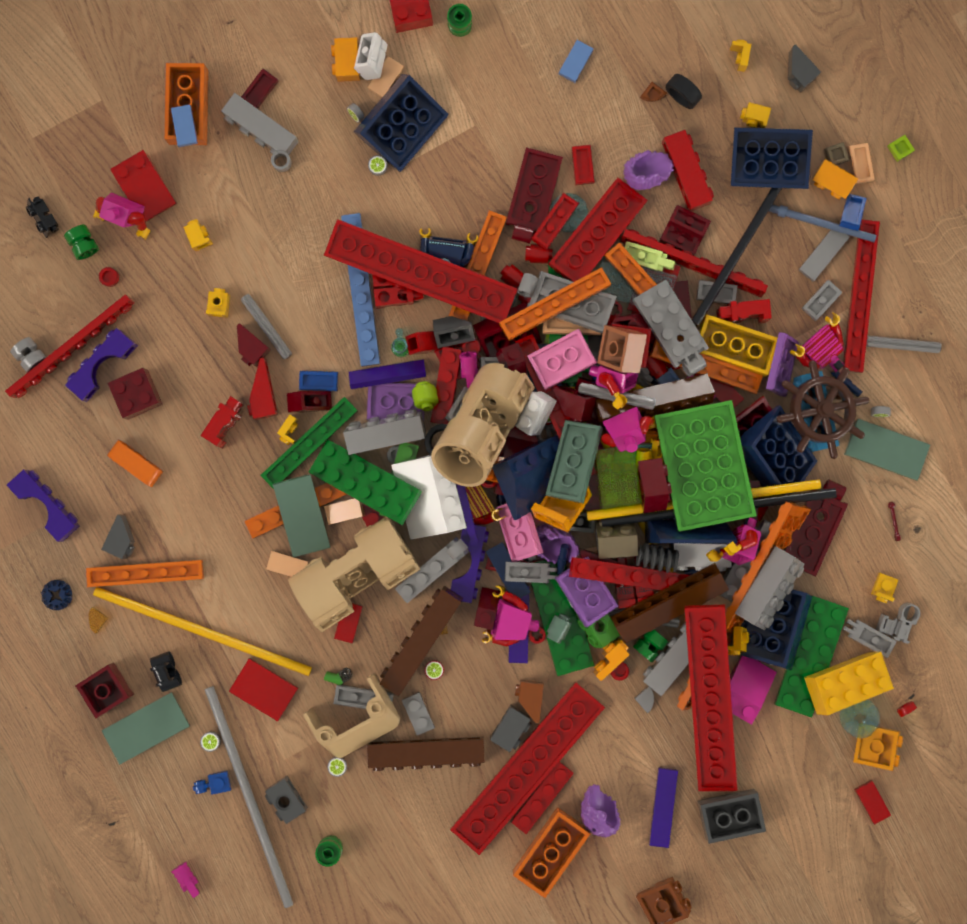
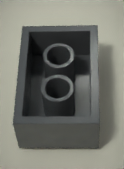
(731, 816)

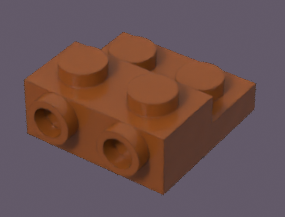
(664, 902)

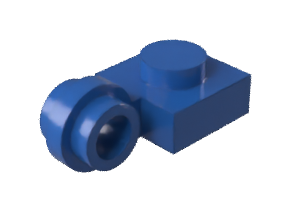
(218, 783)

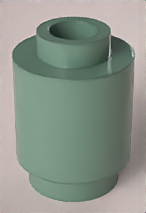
(559, 628)

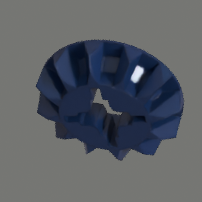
(65, 594)

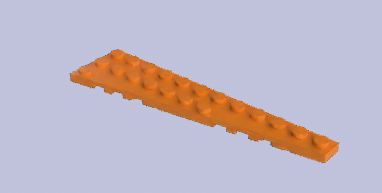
(790, 518)

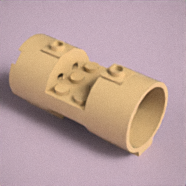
(481, 425)
(327, 589)

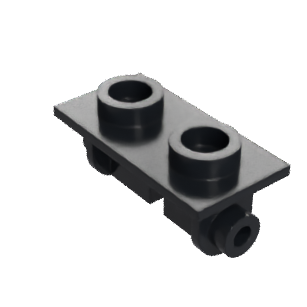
(37, 210)

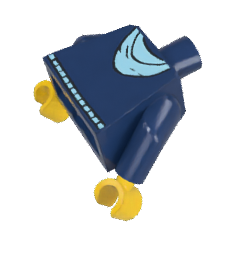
(448, 249)

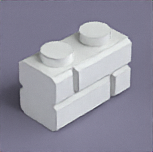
(370, 56)
(536, 413)

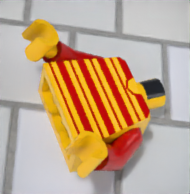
(481, 507)

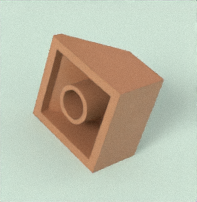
(622, 349)

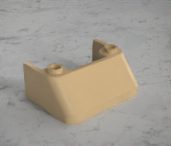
(381, 721)

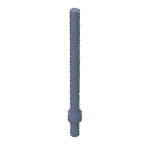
(783, 211)

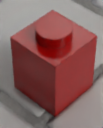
(421, 343)

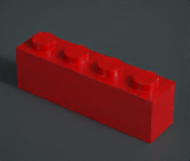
(687, 170)

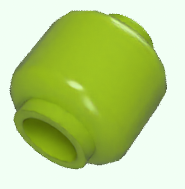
(425, 396)

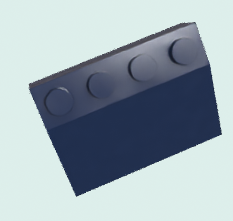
(401, 122)
(771, 158)
(773, 453)
(526, 475)
(666, 532)
(781, 640)

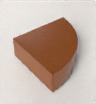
(653, 93)

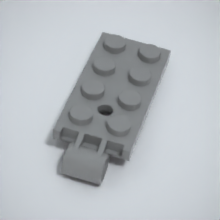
(590, 313)
(668, 320)

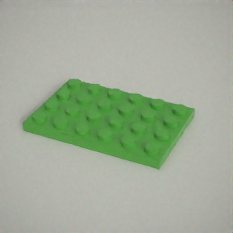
(705, 465)

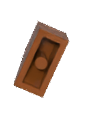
(530, 697)

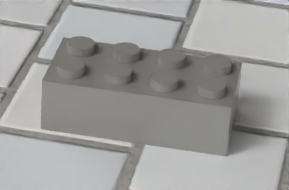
(384, 432)
(770, 588)

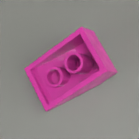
(749, 687)

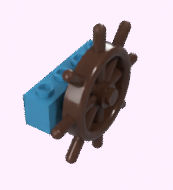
(818, 411)

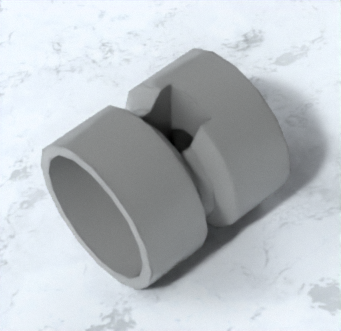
(27, 353)

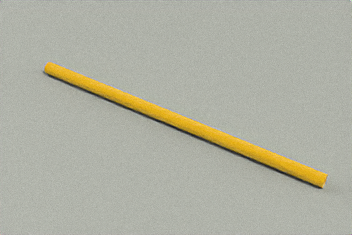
(756, 492)
(202, 631)

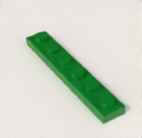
(309, 442)

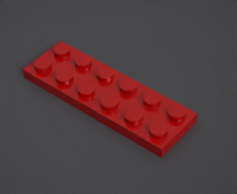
(598, 231)

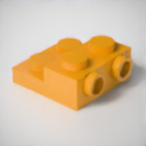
(615, 653)
(879, 749)

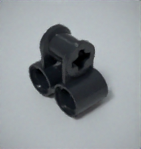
(165, 672)

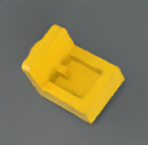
(740, 641)

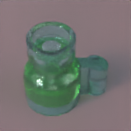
(399, 346)

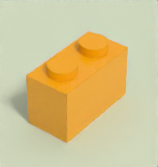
(345, 55)
(834, 179)

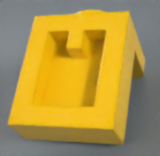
(743, 57)
(288, 426)
(884, 588)

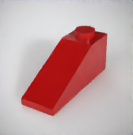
(262, 396)

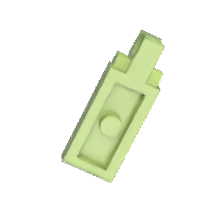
(649, 257)

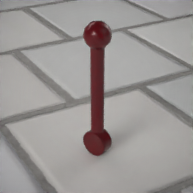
(891, 505)

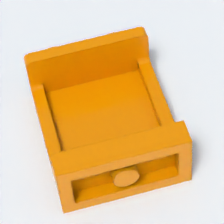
(559, 512)

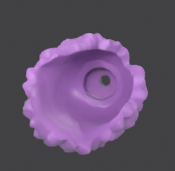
(647, 170)
(551, 541)
(599, 812)

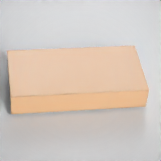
(390, 73)
(861, 163)
(344, 511)
(285, 564)

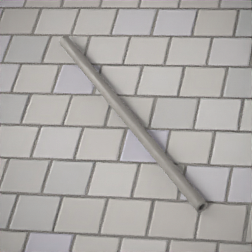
(249, 797)

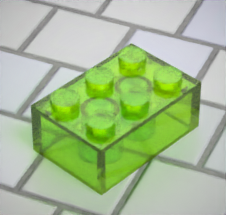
(617, 478)

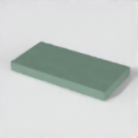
(888, 450)
(574, 461)
(301, 515)
(145, 728)

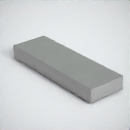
(823, 254)
(354, 696)

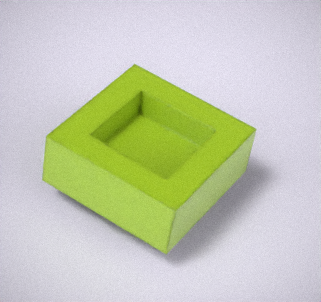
(901, 148)

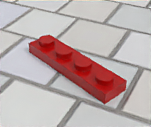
(446, 384)
(542, 797)

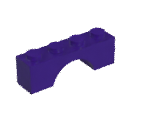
(84, 381)
(60, 522)
(465, 584)

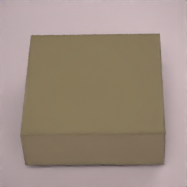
(837, 154)

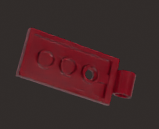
(534, 188)
(815, 535)

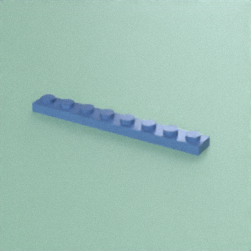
(363, 307)

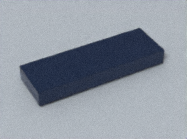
(498, 557)

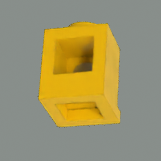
(755, 115)
(197, 235)
(222, 308)

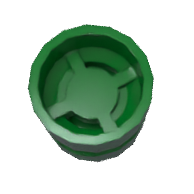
(459, 20)
(80, 240)
(650, 652)
(329, 851)

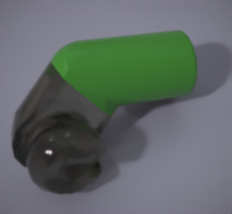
(339, 678)

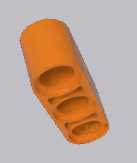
(135, 463)

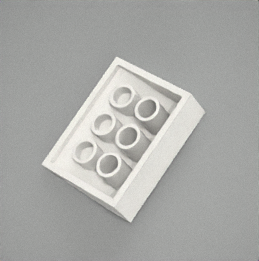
(439, 504)

